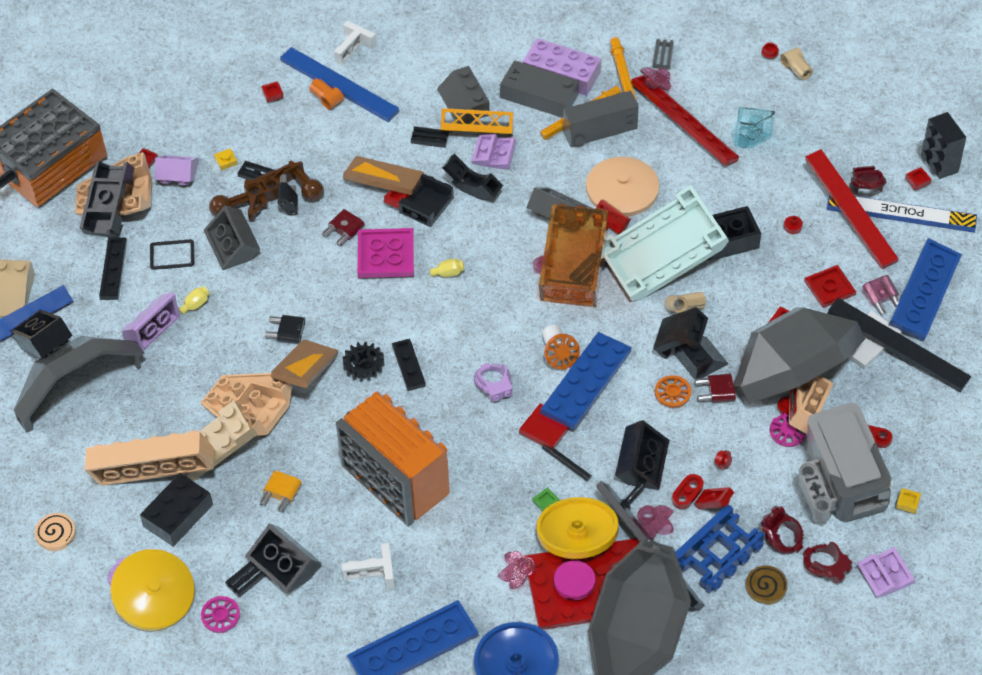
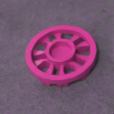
(786, 431)
(220, 614)

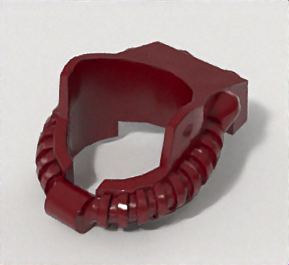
(867, 178)
(771, 524)
(836, 571)

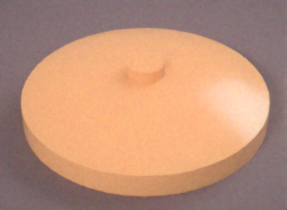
(623, 183)

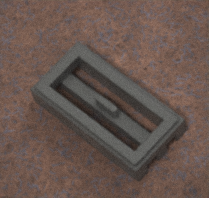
(664, 44)

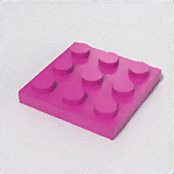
(385, 253)

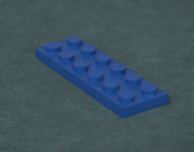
(925, 289)
(585, 380)
(415, 642)

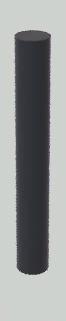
(567, 462)

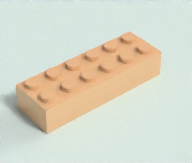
(149, 458)

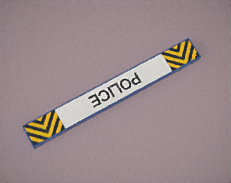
(914, 214)

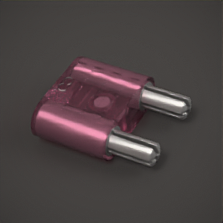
(881, 291)

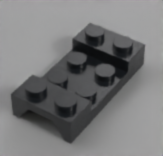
(105, 199)

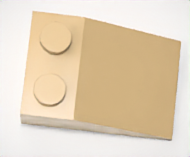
(15, 285)

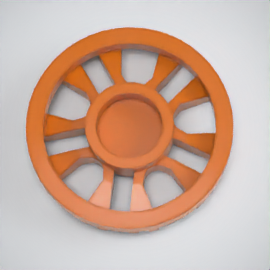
(562, 351)
(672, 391)

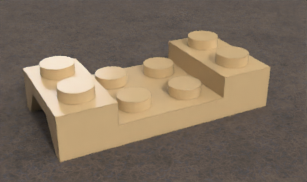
(226, 434)

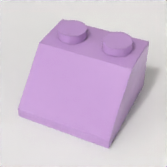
(175, 169)

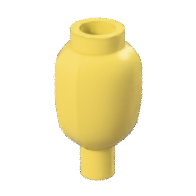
(448, 268)
(194, 299)

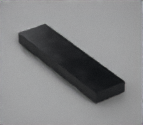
(113, 268)

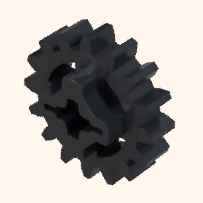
(363, 360)

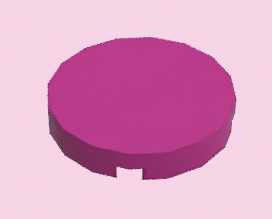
(574, 580)

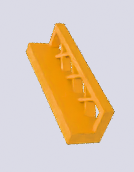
(474, 127)

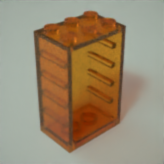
(574, 255)

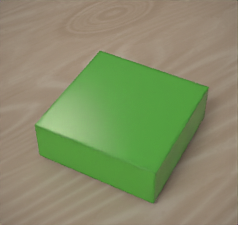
(545, 499)

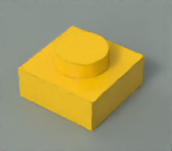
(225, 159)
(908, 500)

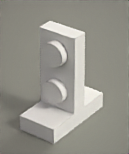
(355, 37)
(371, 568)

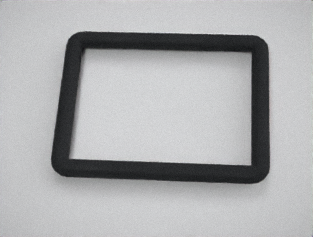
(168, 243)

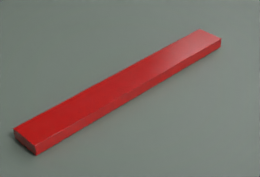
(686, 121)
(851, 209)

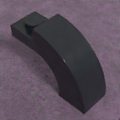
(470, 182)

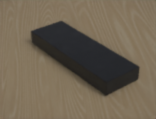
(408, 364)

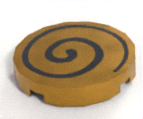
(766, 584)

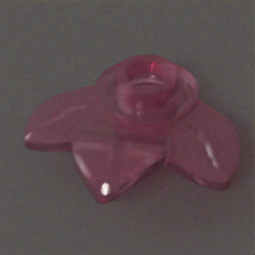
(657, 78)
(658, 521)
(515, 570)

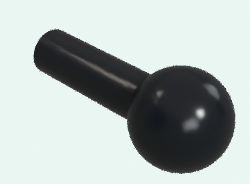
(633, 495)

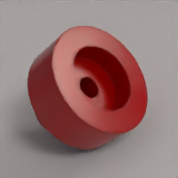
(793, 225)

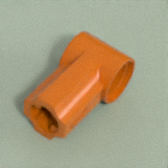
(328, 96)

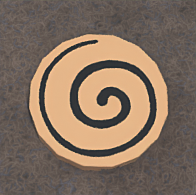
(55, 531)

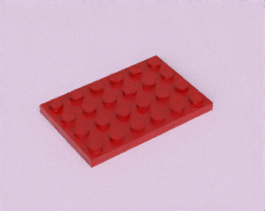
(553, 609)

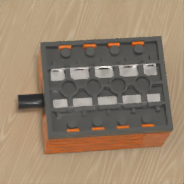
(48, 147)
(393, 457)

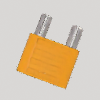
(280, 487)

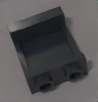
(427, 201)
(680, 329)

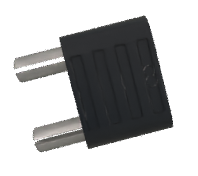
(287, 196)
(289, 330)

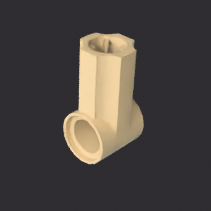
(795, 60)
(685, 301)

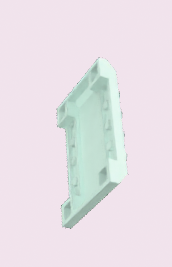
(664, 245)

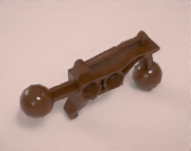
(265, 189)

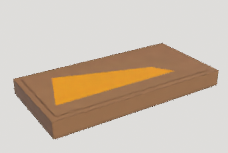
(383, 175)
(304, 363)

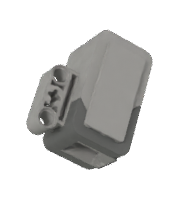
(844, 466)

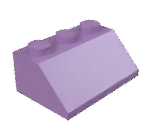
(152, 321)

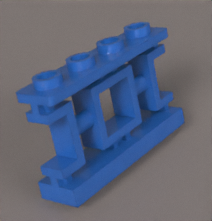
(707, 537)

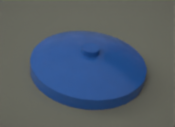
(516, 650)

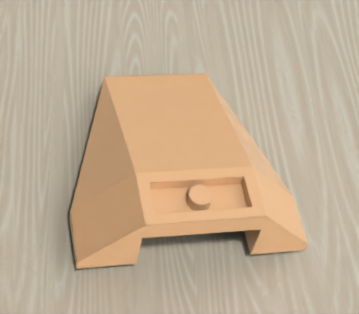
(136, 195)
(260, 396)

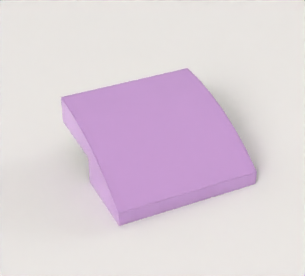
(494, 151)
(886, 572)

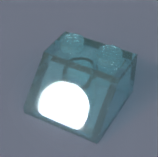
(753, 127)

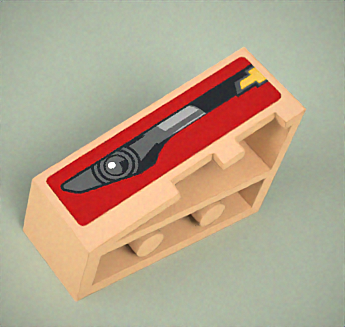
(807, 400)

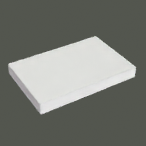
(868, 349)

